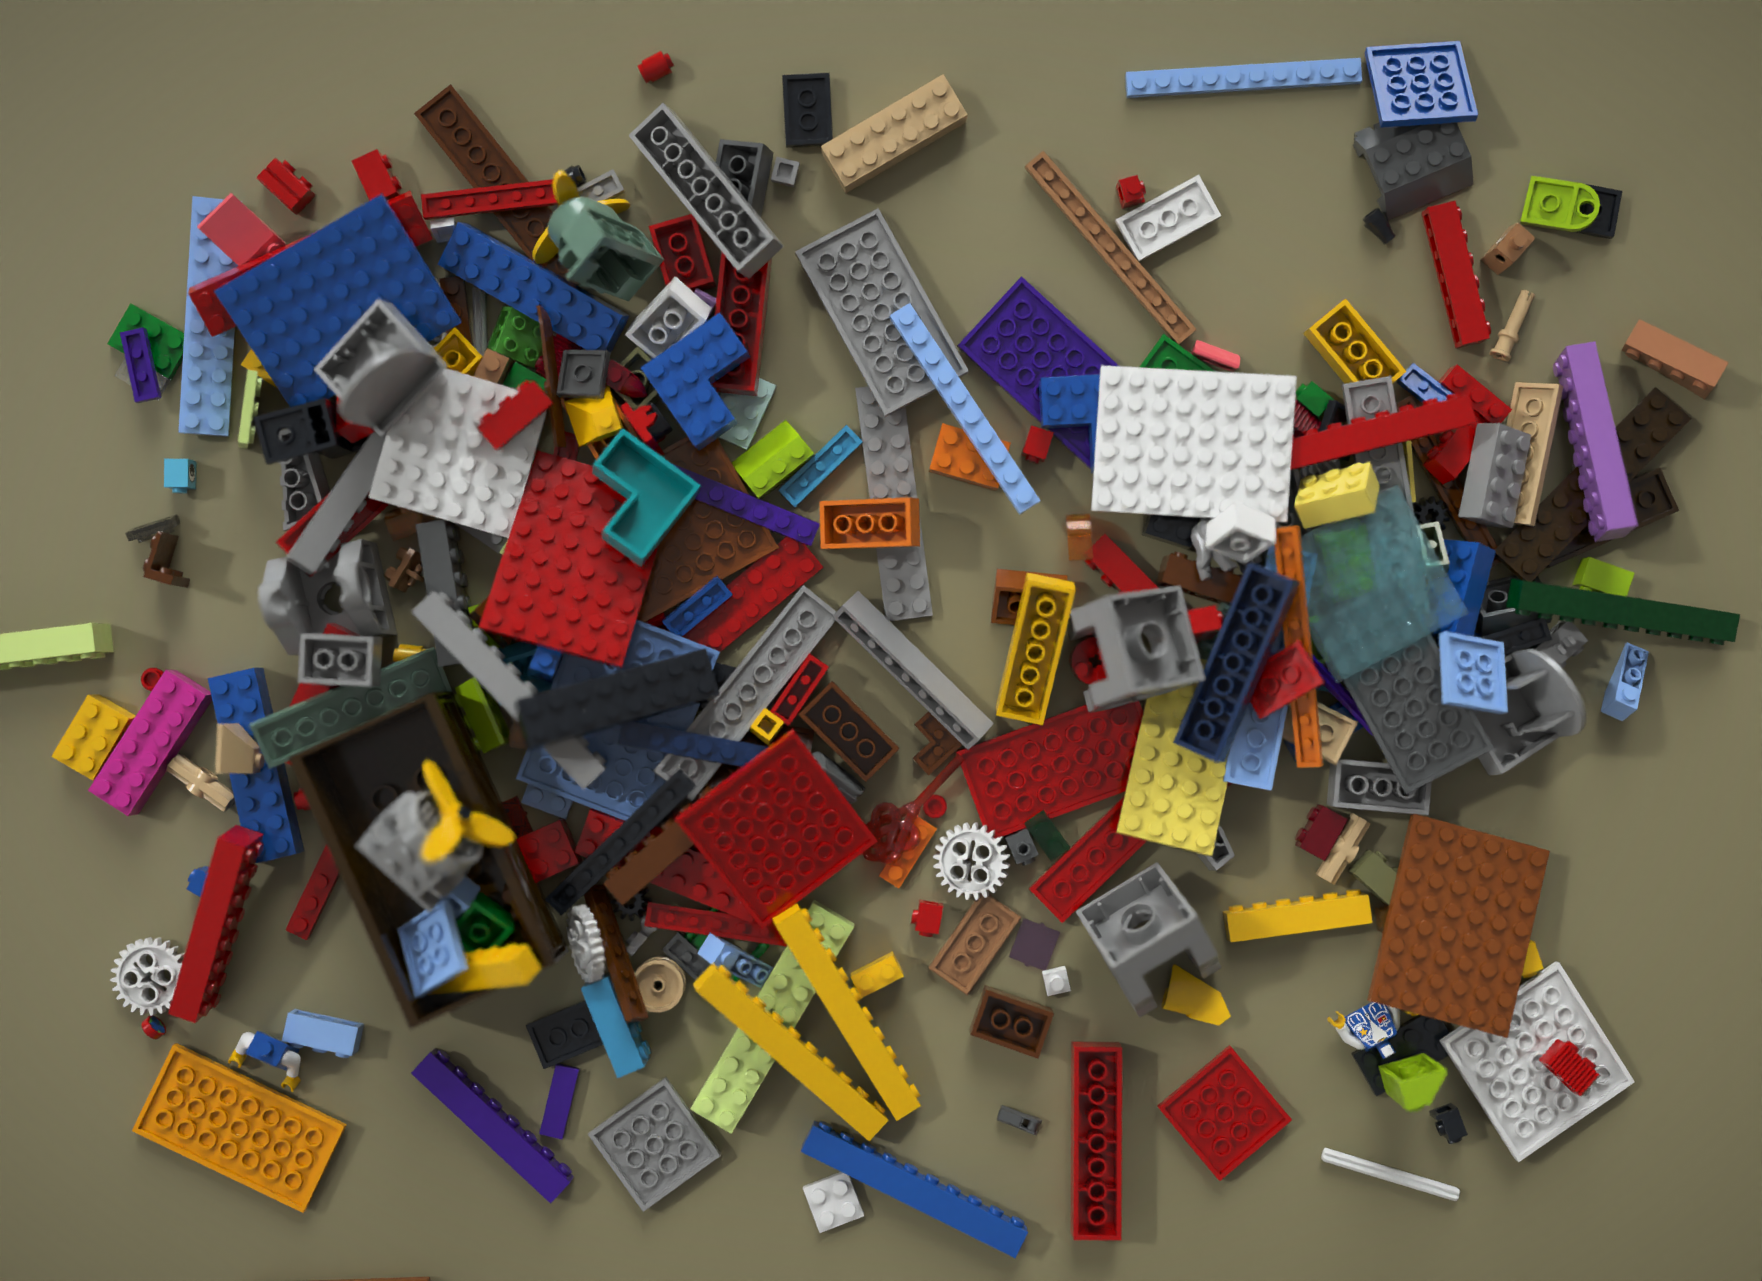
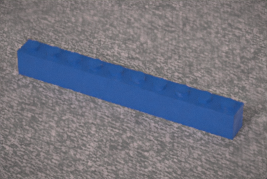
(914, 1188)

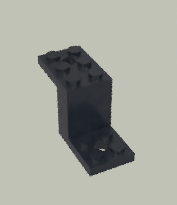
(311, 431)

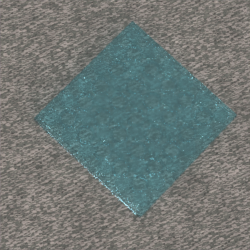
(1373, 586)

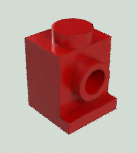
(1130, 191)

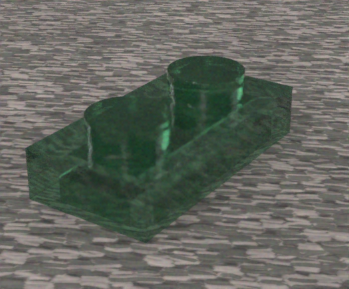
(1047, 835)

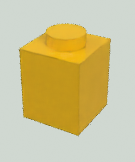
(766, 726)

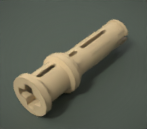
(1509, 335)

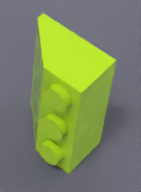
(773, 459)
(482, 715)
(1412, 1081)

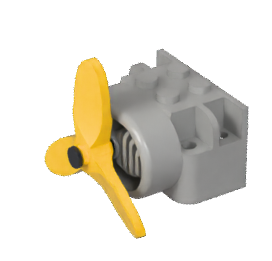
(430, 840)

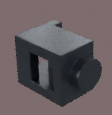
(1449, 1123)

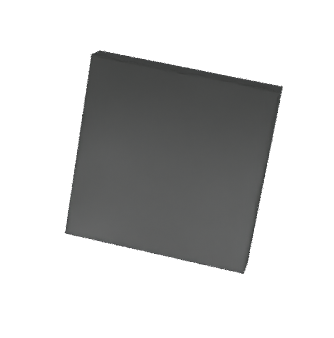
(583, 374)

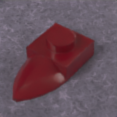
(624, 381)

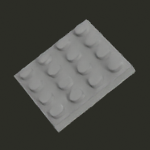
(654, 1144)

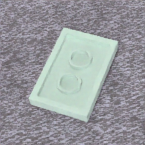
(748, 413)

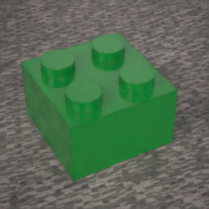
(484, 924)

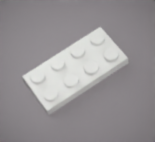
(1168, 218)

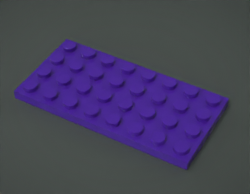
(1029, 341)

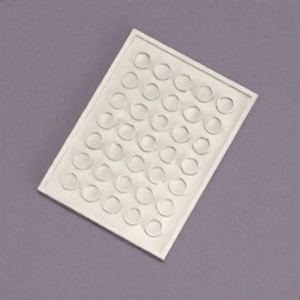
(1192, 442)

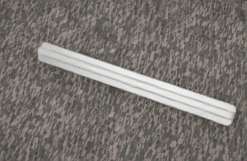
(1390, 1174)

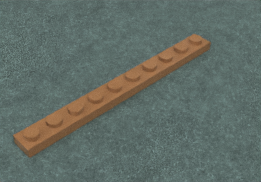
(1110, 248)

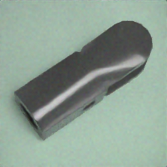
(1015, 1119)

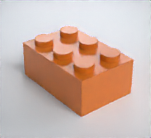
(959, 459)

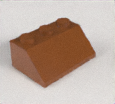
(1008, 593)

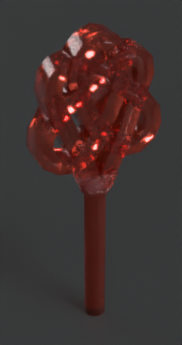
(891, 850)

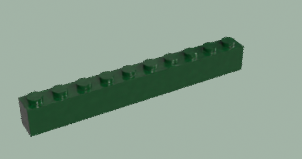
(1622, 610)

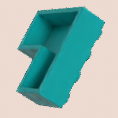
(654, 494)

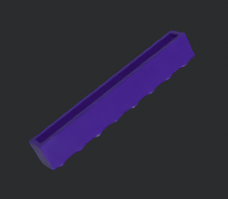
(492, 1124)

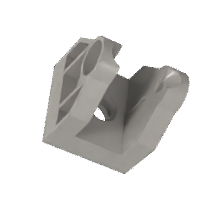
(295, 602)
(1129, 668)
(1135, 952)

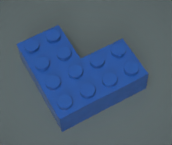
(685, 379)
(1070, 403)

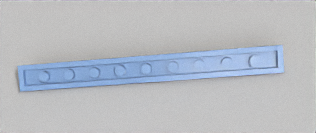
(1243, 77)
(964, 409)

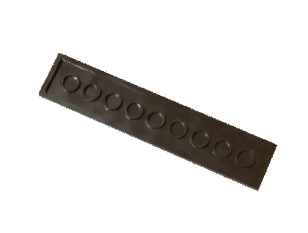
(1562, 512)

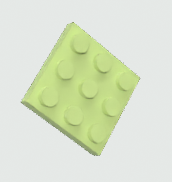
(249, 409)

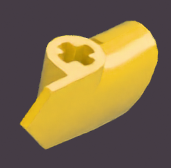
(1194, 998)

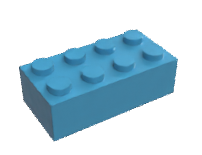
(620, 1038)

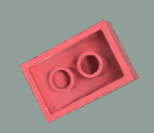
(239, 231)

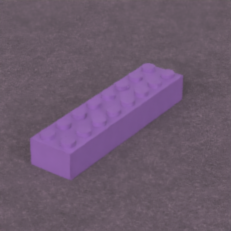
(1595, 442)

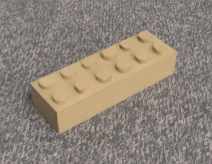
(894, 133)

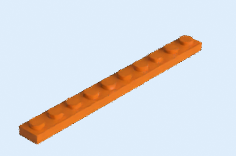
(1295, 628)

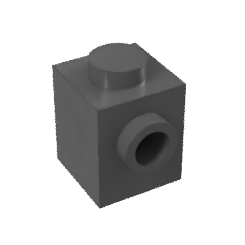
(1021, 846)

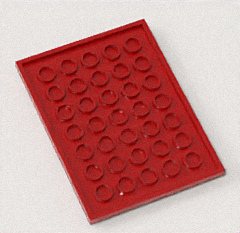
(559, 576)

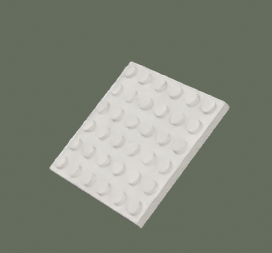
(444, 464)
(1511, 1083)

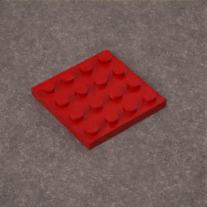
(1224, 1113)

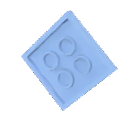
(1473, 673)
(432, 949)

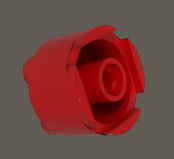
(1080, 664)

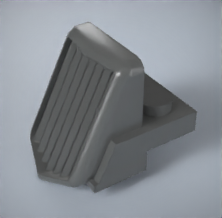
(844, 781)

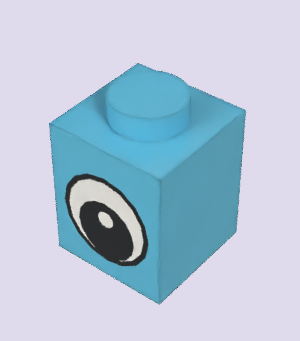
(179, 475)

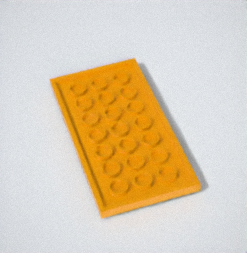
(239, 1127)

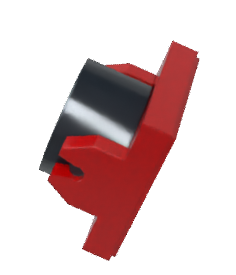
(648, 424)

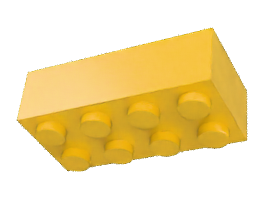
(1352, 346)

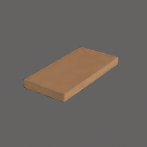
(974, 943)

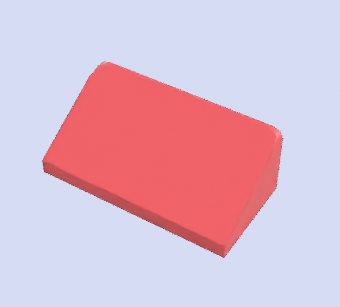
(1216, 356)

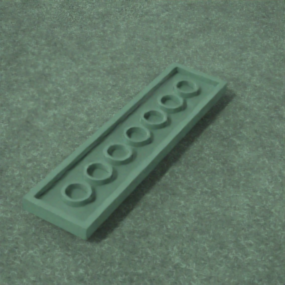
(347, 707)

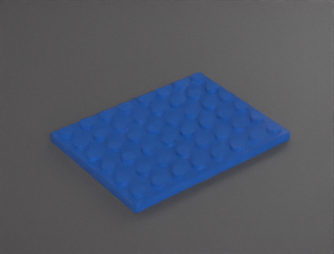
(320, 287)

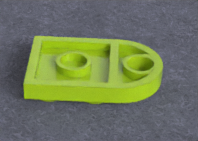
(1557, 204)

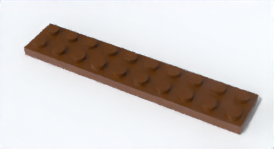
(484, 165)

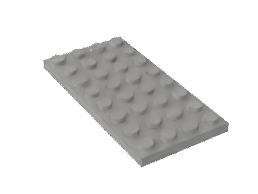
(861, 283)

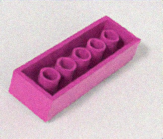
(151, 742)

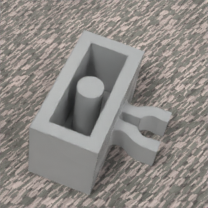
(1565, 642)

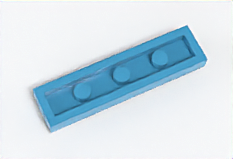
(820, 466)

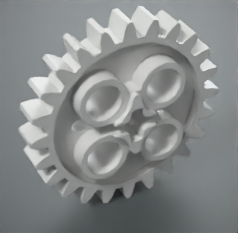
(951, 857)
(585, 943)
(137, 993)

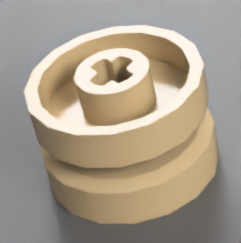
(672, 977)

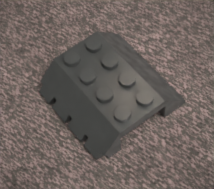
(1415, 164)

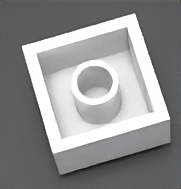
(1240, 533)

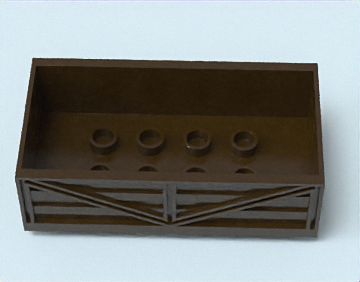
(368, 769)

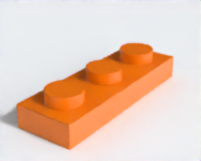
(897, 872)

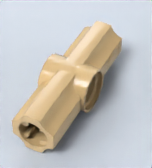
(201, 782)
(1344, 849)

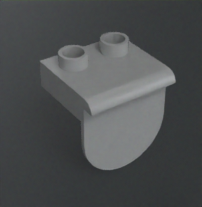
(380, 368)
(1540, 710)

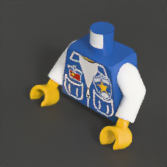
(1369, 1028)
(271, 1052)

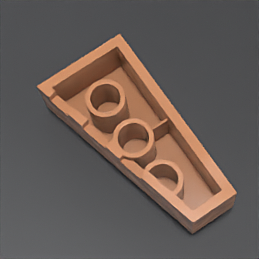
(1675, 358)

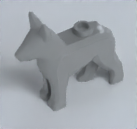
(1205, 555)

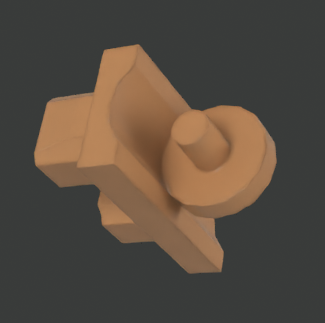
(408, 570)

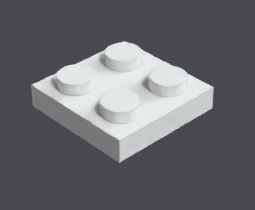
(833, 1201)

